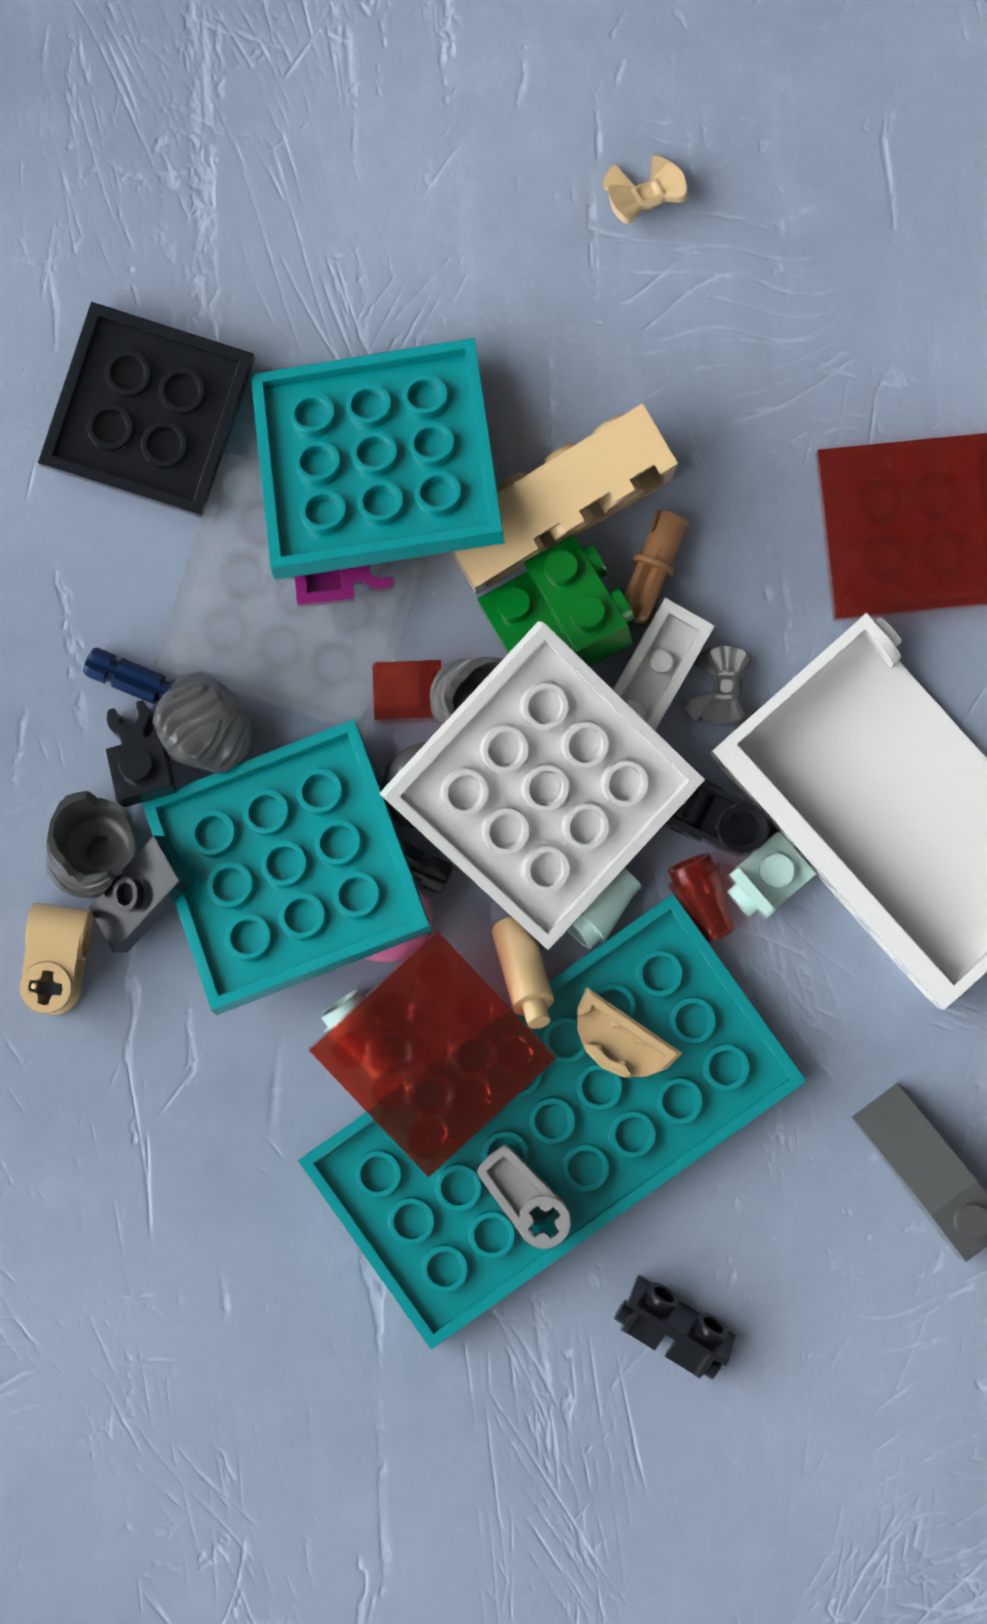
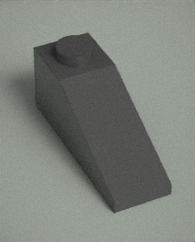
(927, 1170)

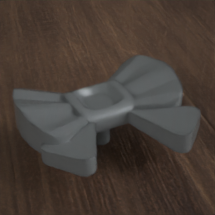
(724, 704)

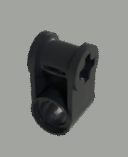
(709, 817)

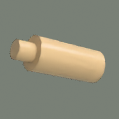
(523, 972)

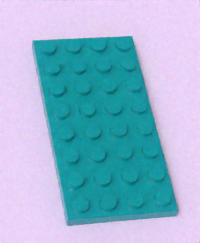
(581, 1128)

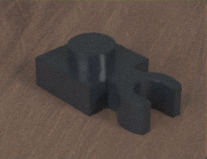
(140, 764)

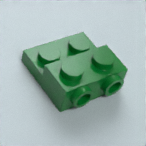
(567, 596)

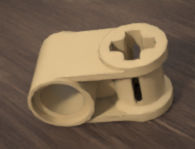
(56, 944)

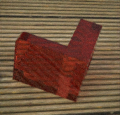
(403, 691)

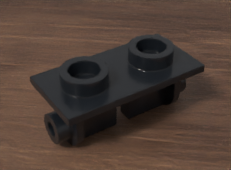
(699, 1339)

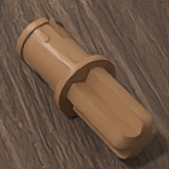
(655, 564)

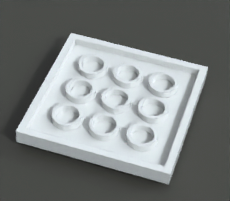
(542, 785)

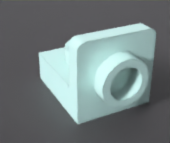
(768, 877)

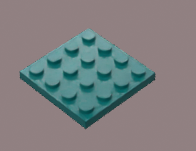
(375, 459)
(288, 867)

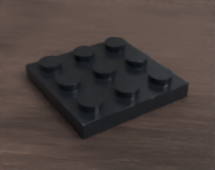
(146, 409)

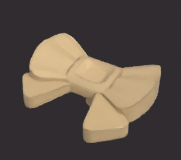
(627, 200)

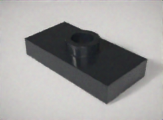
(141, 894)

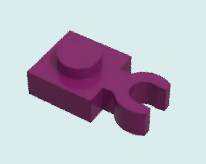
(337, 586)

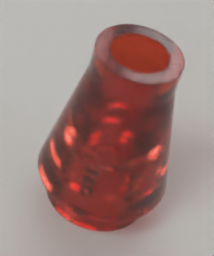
(702, 893)

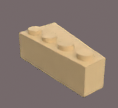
(572, 493)

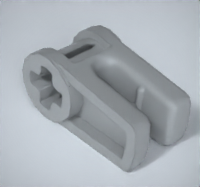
(519, 1191)

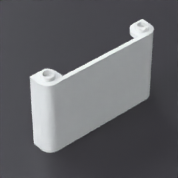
(877, 803)

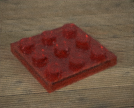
(905, 525)
(432, 1053)

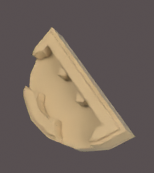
(619, 1041)

